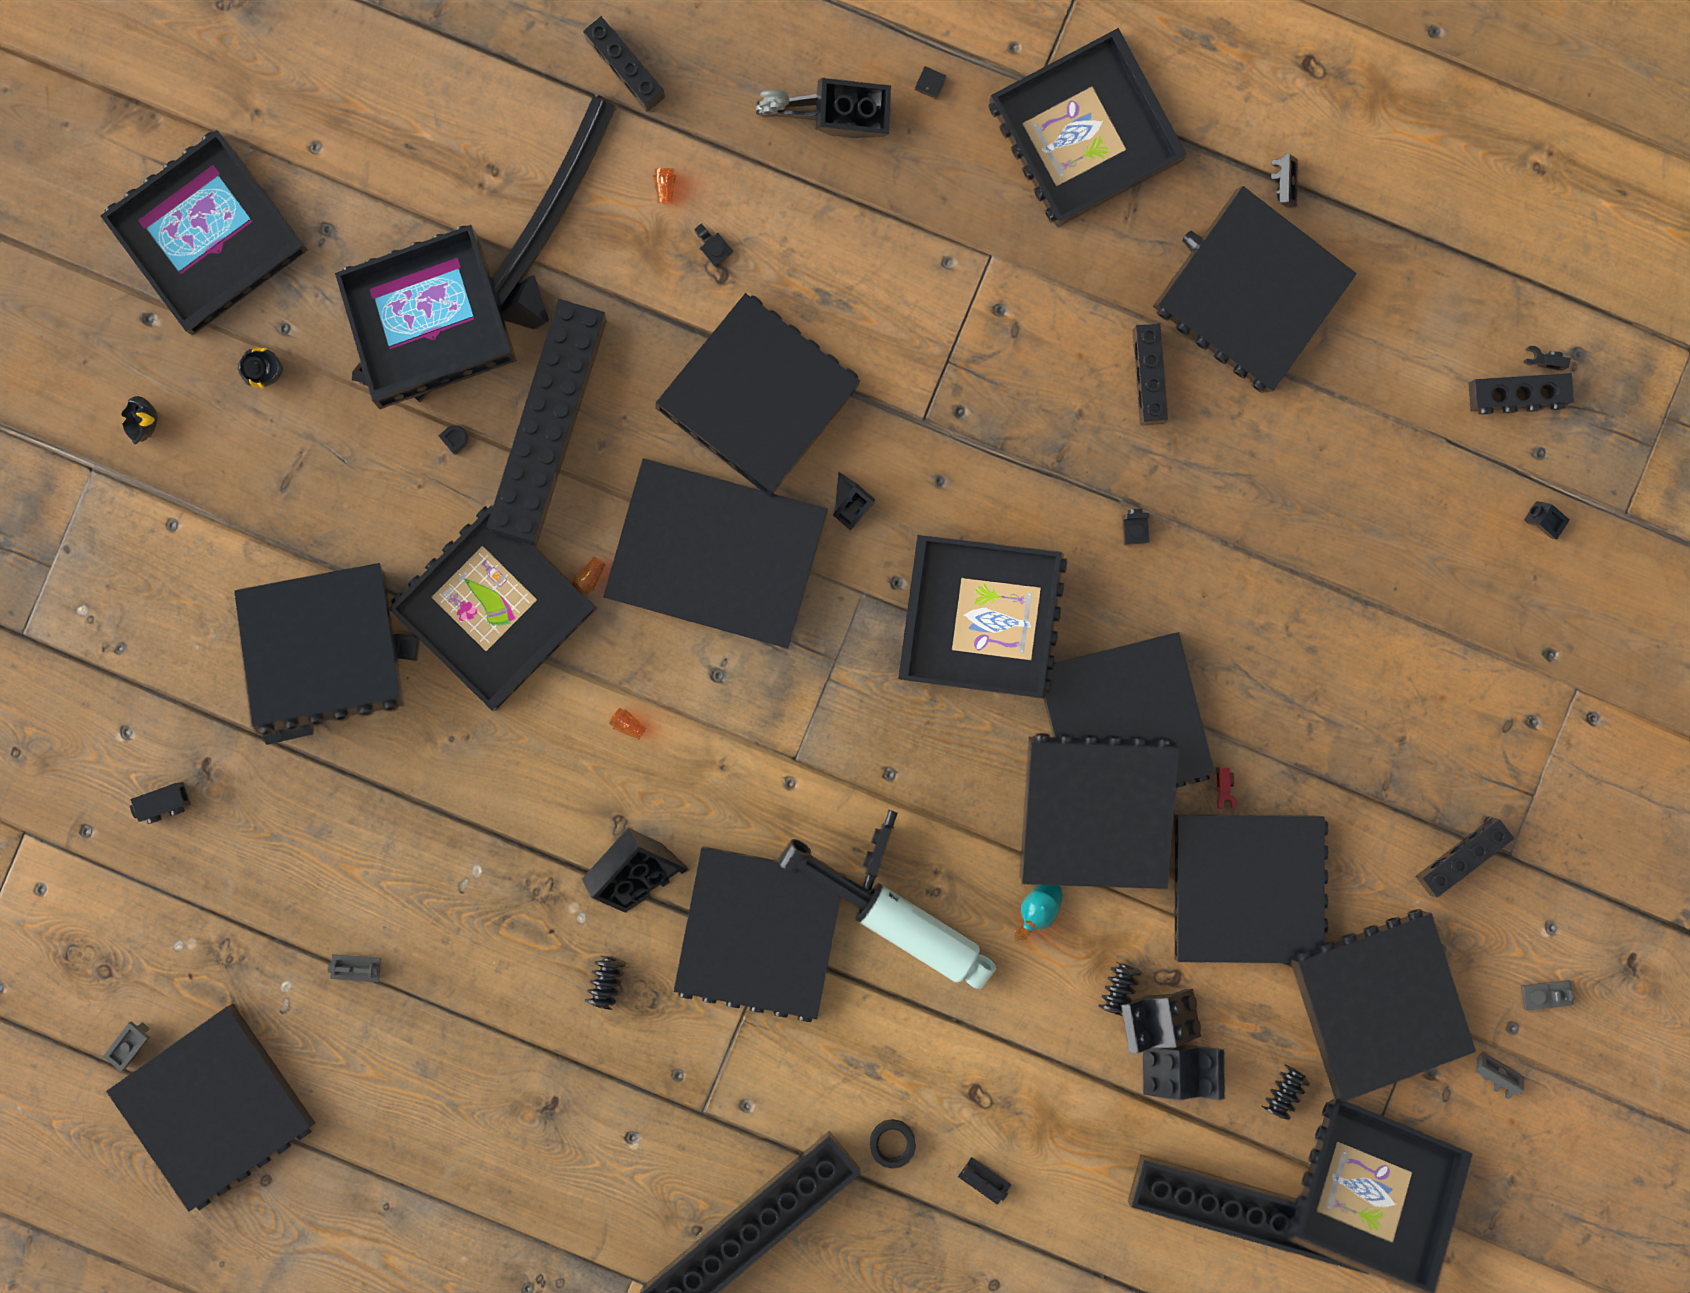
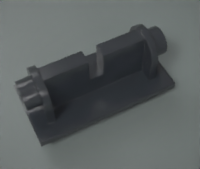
(984, 1181)

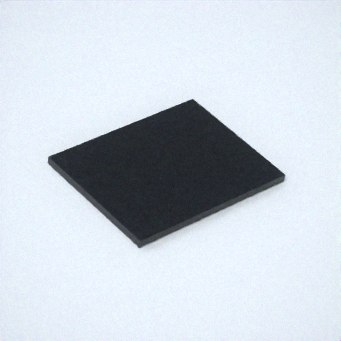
(715, 553)

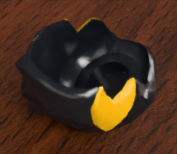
(259, 367)
(140, 419)

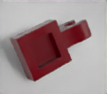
(1224, 781)

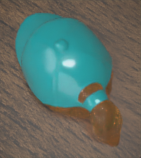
(1039, 910)

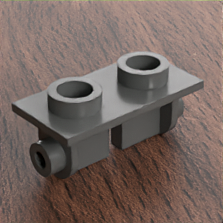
(354, 968)

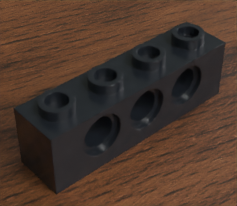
(624, 63)
(1150, 374)
(1558, 385)
(1464, 857)

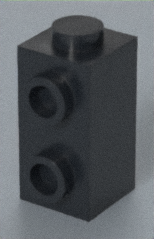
(159, 802)

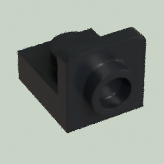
(1547, 519)
(1135, 527)

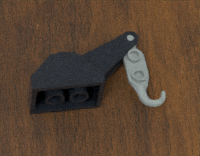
(842, 107)

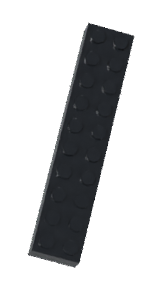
(547, 422)
(1218, 1205)
(759, 1221)

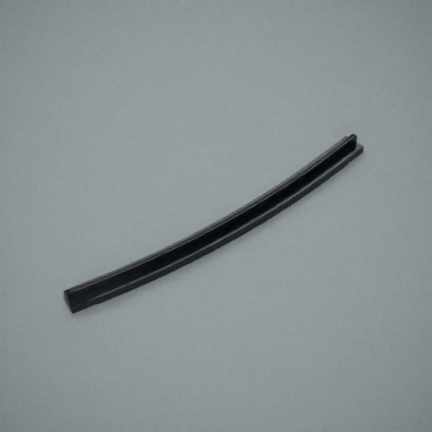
(554, 201)

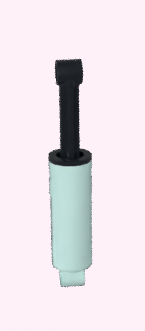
(898, 920)

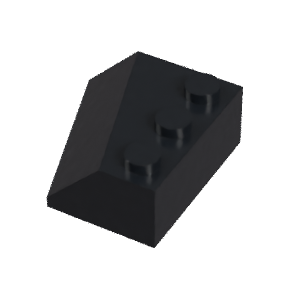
(631, 871)

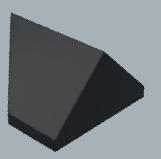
(525, 305)
(851, 502)

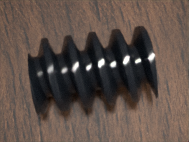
(606, 982)
(1120, 988)
(1287, 1093)

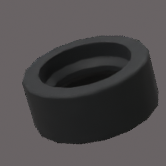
(892, 1162)

